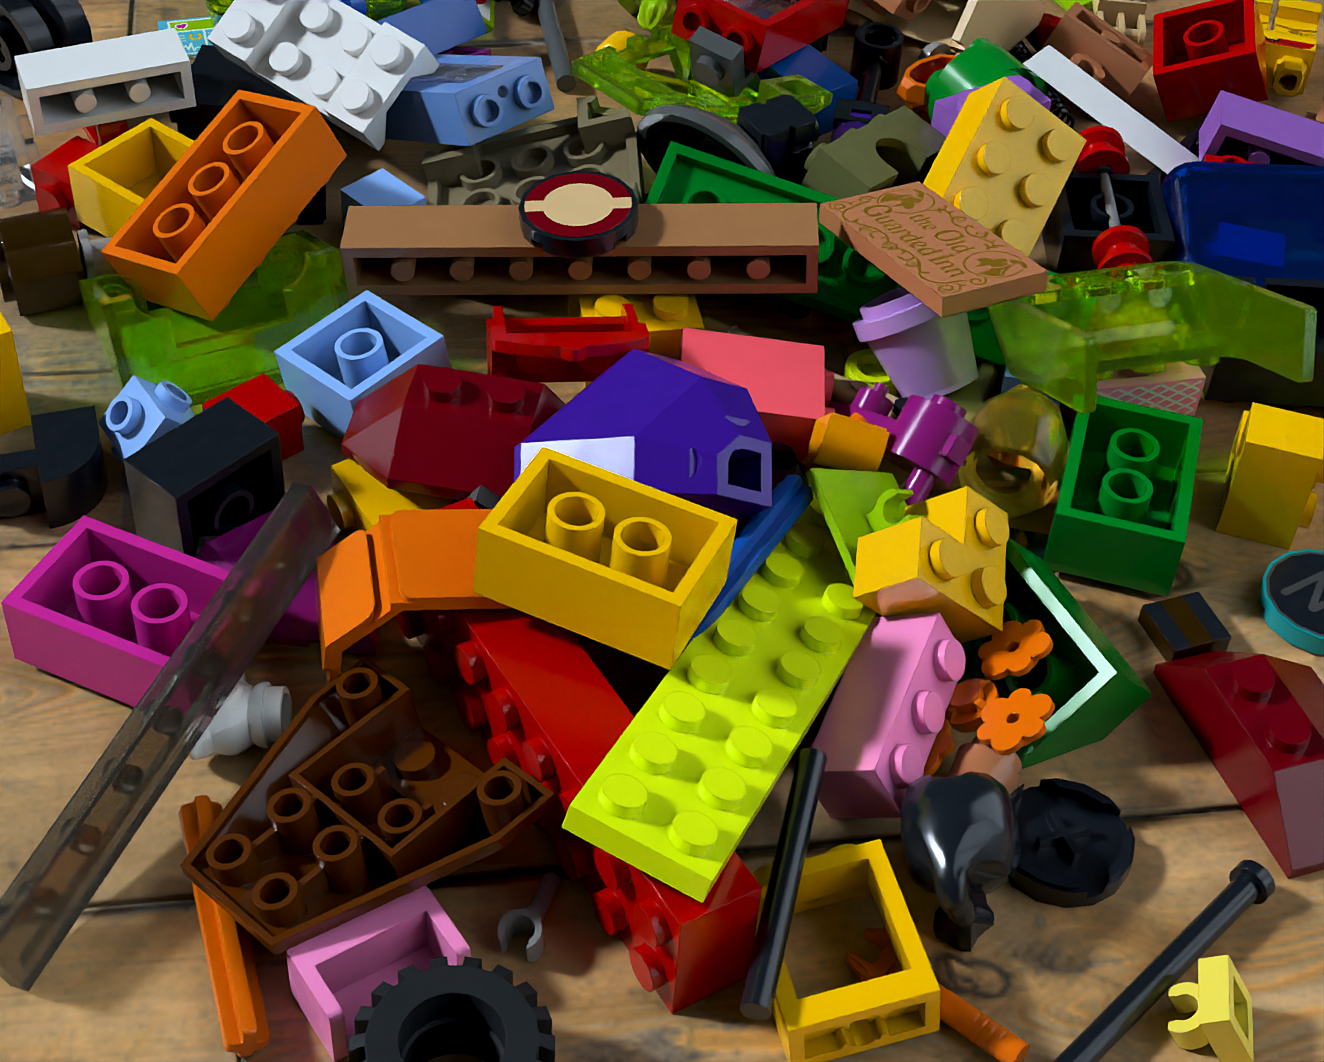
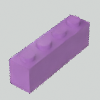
(1260, 133)

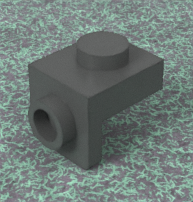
(718, 63)

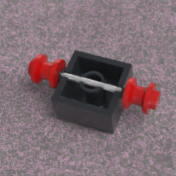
(1107, 213)

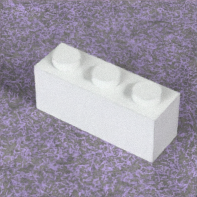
(105, 81)

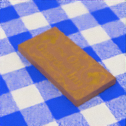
(933, 249)

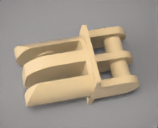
(1124, 16)

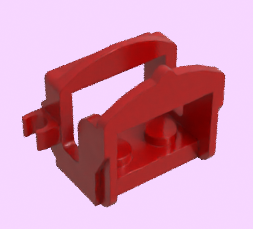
(561, 346)

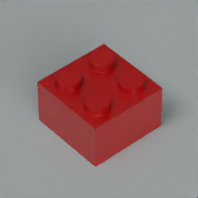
(1208, 51)

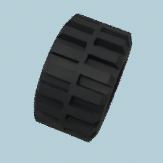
(453, 1013)

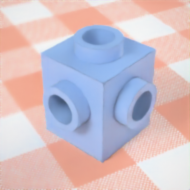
(144, 414)

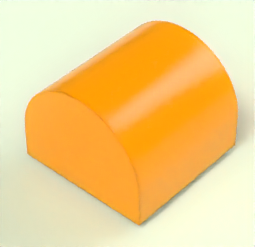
(847, 443)

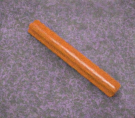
(227, 951)

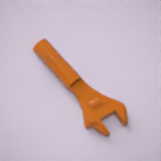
(953, 1009)

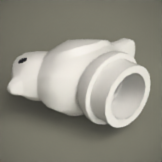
(245, 719)

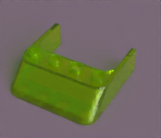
(1142, 321)

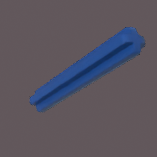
(757, 541)

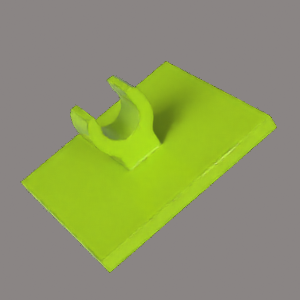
(857, 505)

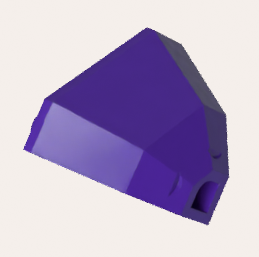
(668, 431)

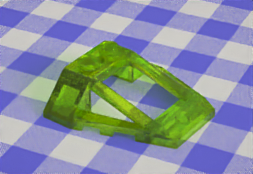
(642, 90)

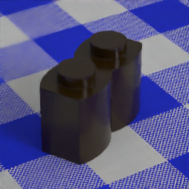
(40, 261)

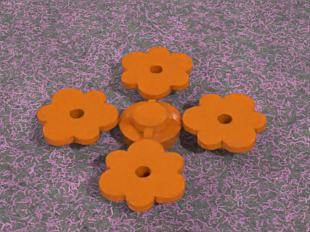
(976, 703)

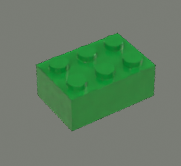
(1125, 496)

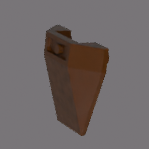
(354, 814)

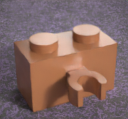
(1100, 51)

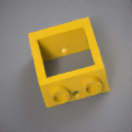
(871, 1010)

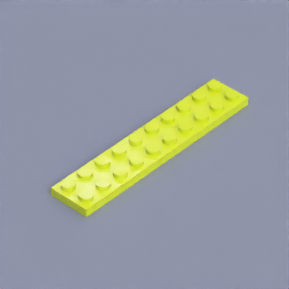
(727, 717)

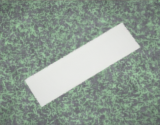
(1109, 109)

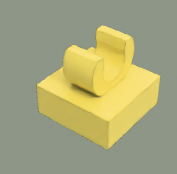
(1221, 1010)

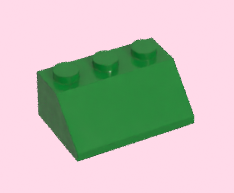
(1081, 674)

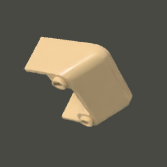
(960, 21)

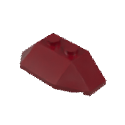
(446, 430)
(1266, 740)

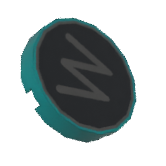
(1295, 598)

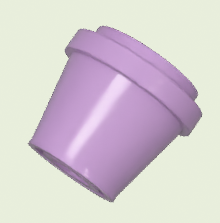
(917, 345)

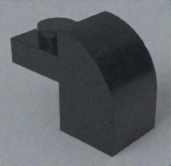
(61, 474)

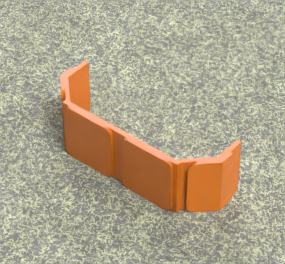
(394, 567)

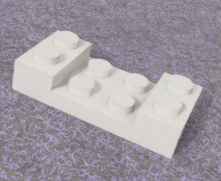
(324, 58)

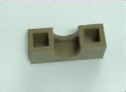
(878, 156)

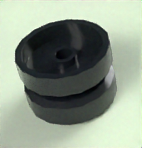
(37, 27)

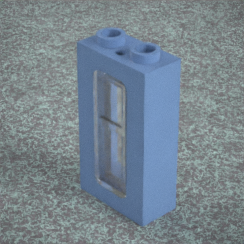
(469, 99)

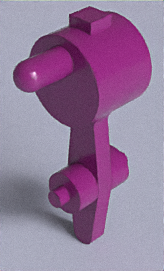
(925, 440)

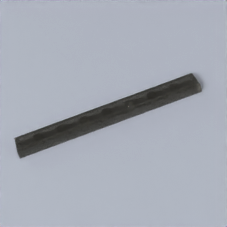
(159, 736)

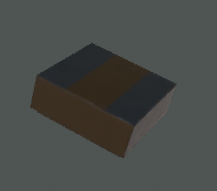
(1183, 626)

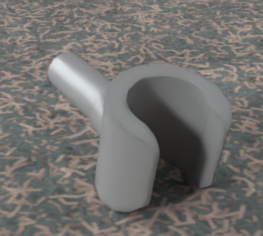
(530, 919)

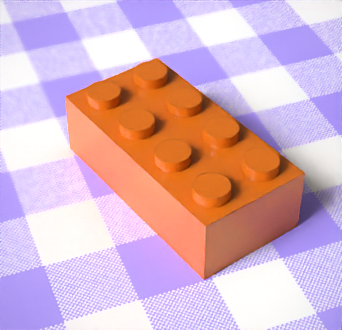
(226, 203)

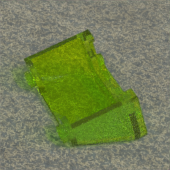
(295, 290)

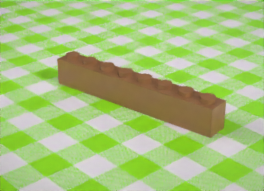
(672, 252)

